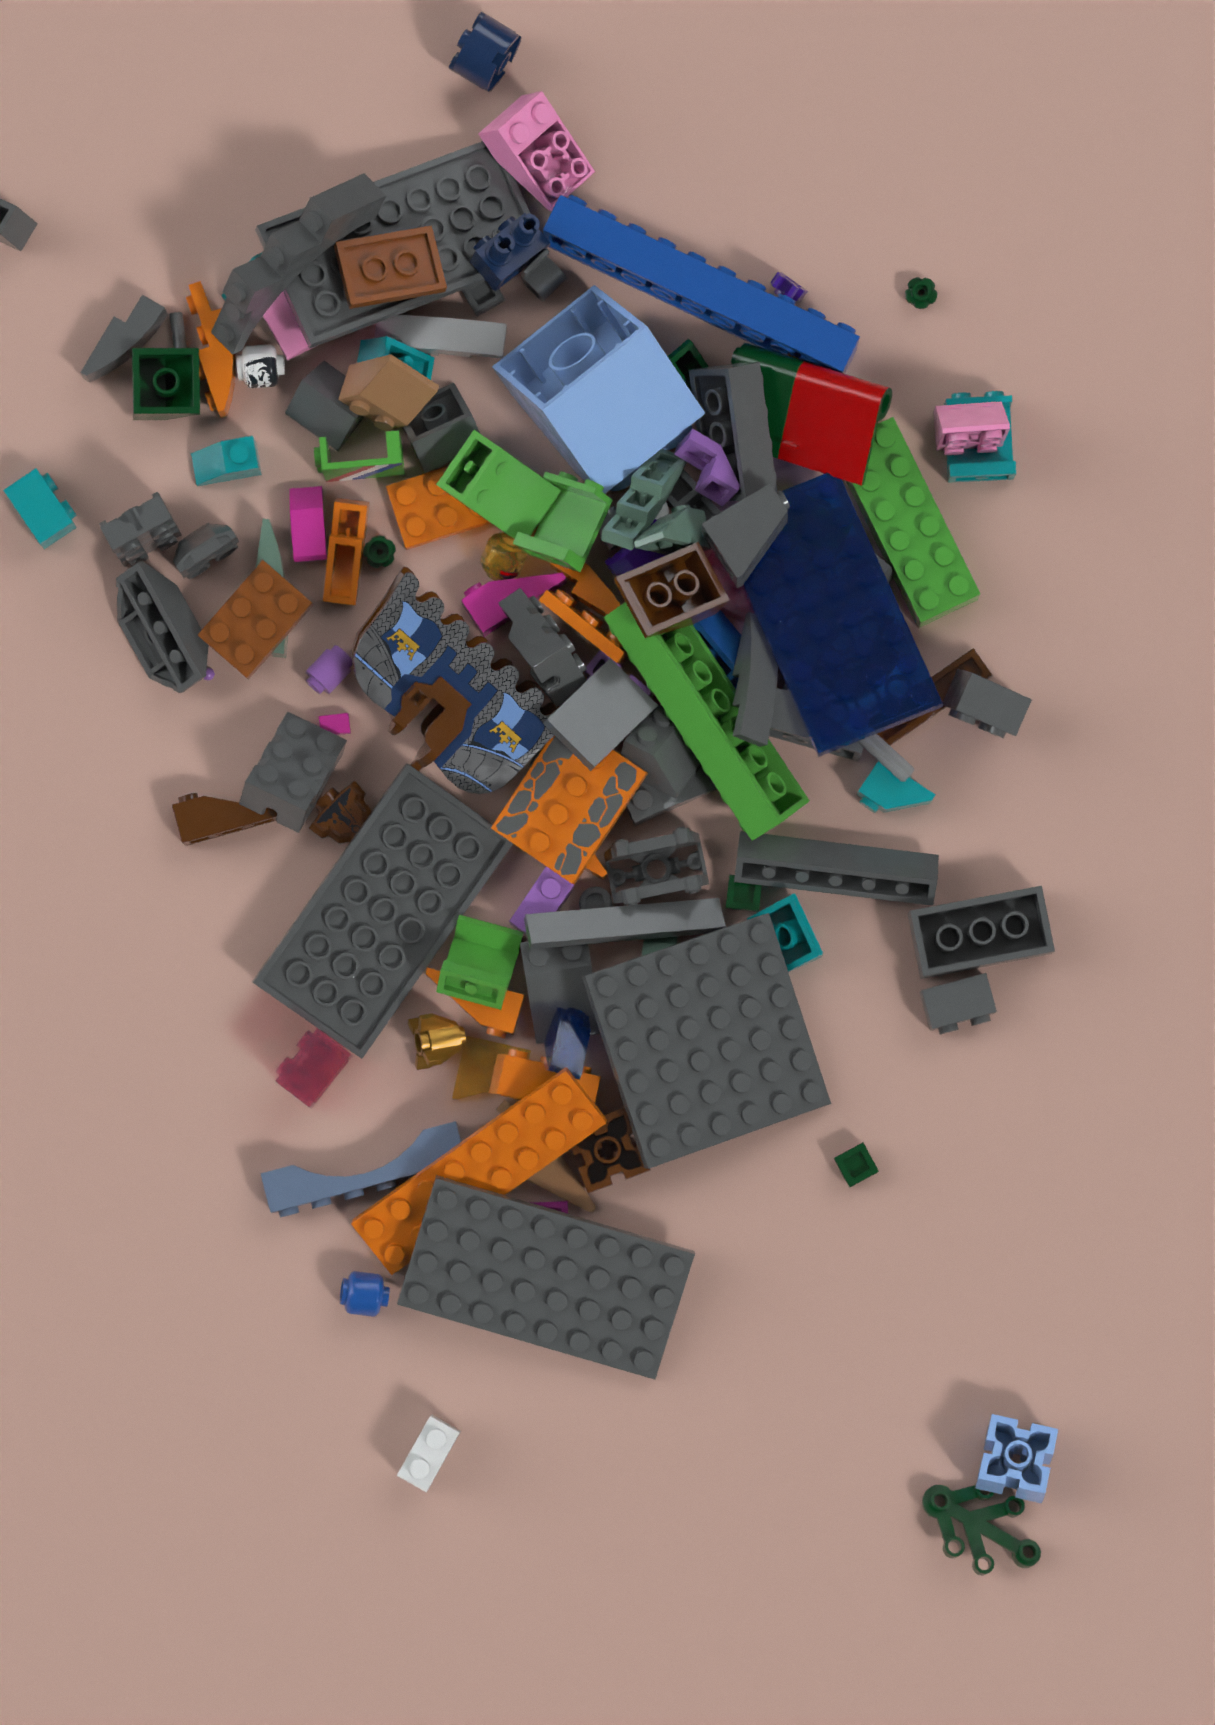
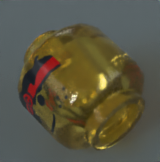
(502, 558)

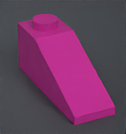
(483, 601)

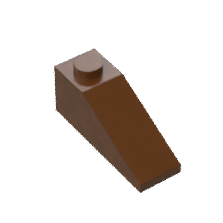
(212, 817)

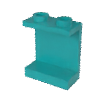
(982, 466)

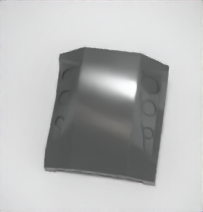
(202, 546)

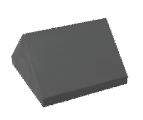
(318, 407)

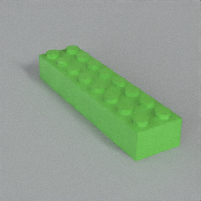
(700, 704)

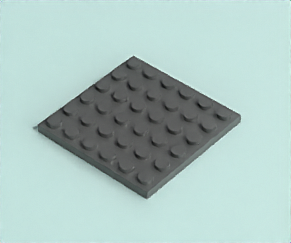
(706, 1040)

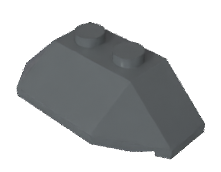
(161, 628)

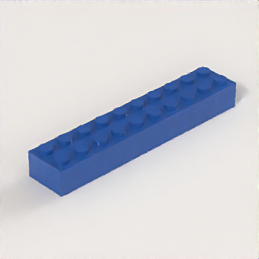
(696, 286)

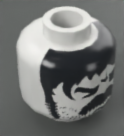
(260, 366)

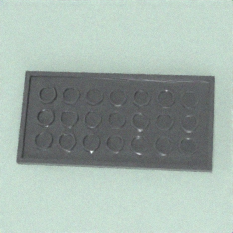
(458, 194)
(383, 911)
(545, 1277)

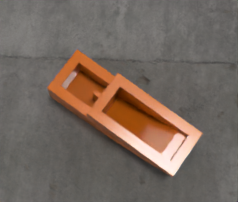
(345, 551)

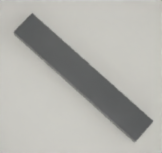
(623, 923)

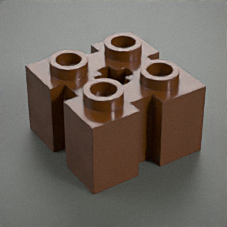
(626, 1159)

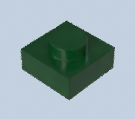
(743, 896)
(856, 1164)

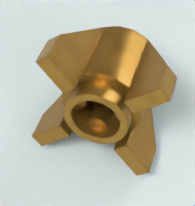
(435, 1039)

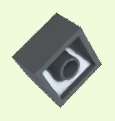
(440, 428)
(661, 752)

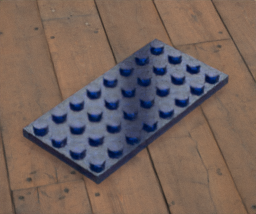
(837, 622)

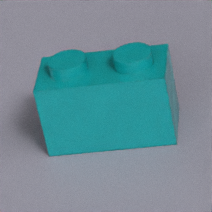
(40, 507)

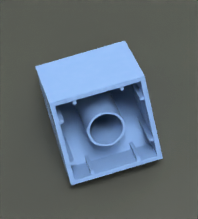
(600, 389)

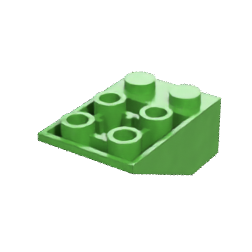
(498, 486)

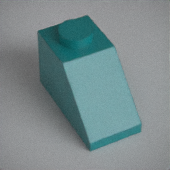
(385, 346)
(226, 461)
(888, 793)

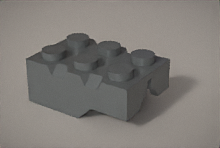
(141, 531)
(543, 649)
(293, 771)

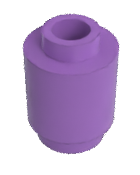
(329, 670)

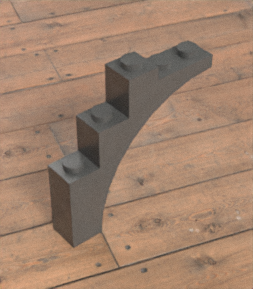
(288, 252)

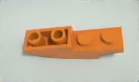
(215, 361)

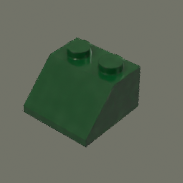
(165, 383)

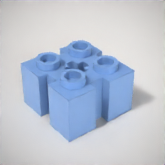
(1033, 1446)

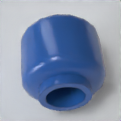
(364, 1293)

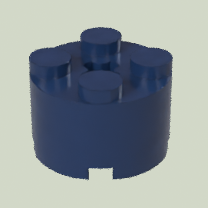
(485, 52)

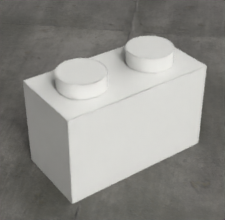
(428, 1453)

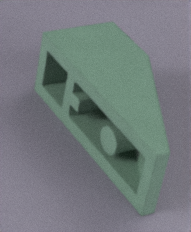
(674, 531)

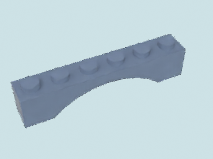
(294, 1186)

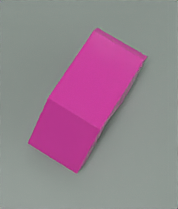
(308, 524)

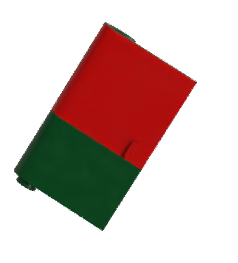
(818, 413)

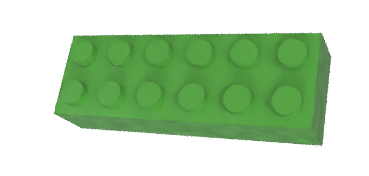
(912, 530)

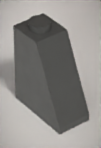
(746, 531)

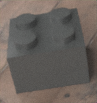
(989, 703)

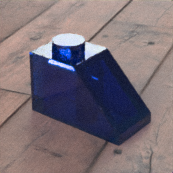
(567, 1041)

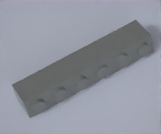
(837, 868)

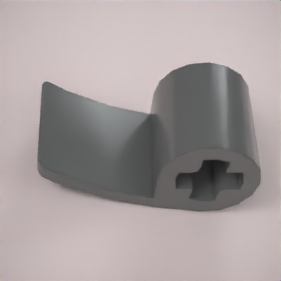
(542, 276)

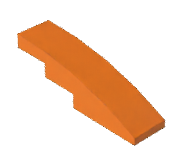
(589, 588)

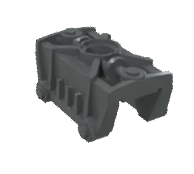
(653, 849)

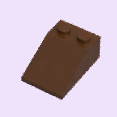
(672, 591)

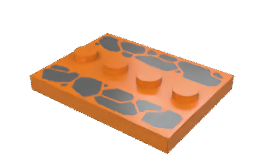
(566, 809)

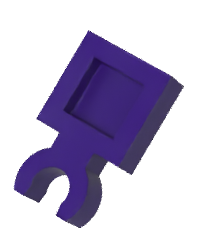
(788, 287)

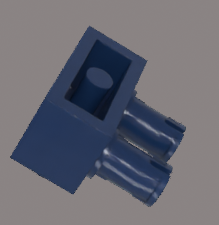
(510, 250)

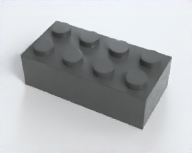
(981, 932)

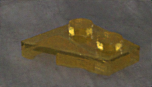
(478, 1066)

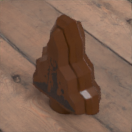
(341, 813)

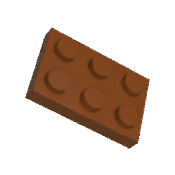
(390, 267)
(255, 619)

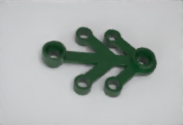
(976, 1524)

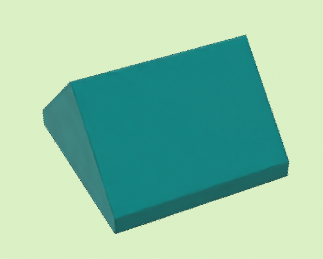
(793, 932)

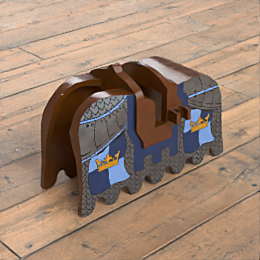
(482, 720)

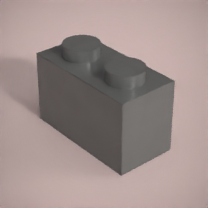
(958, 1003)

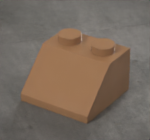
(386, 391)

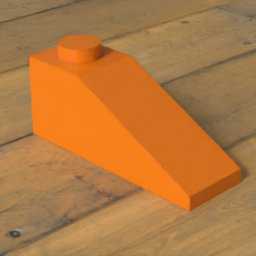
(495, 1020)

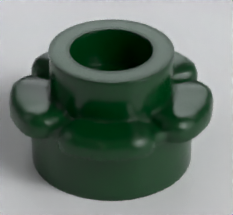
(917, 300)
(370, 551)

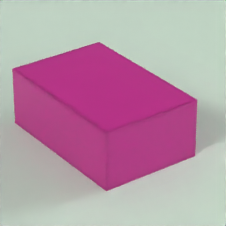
(336, 723)

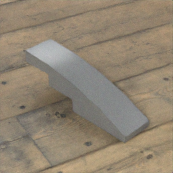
(446, 335)

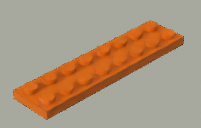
(491, 1158)

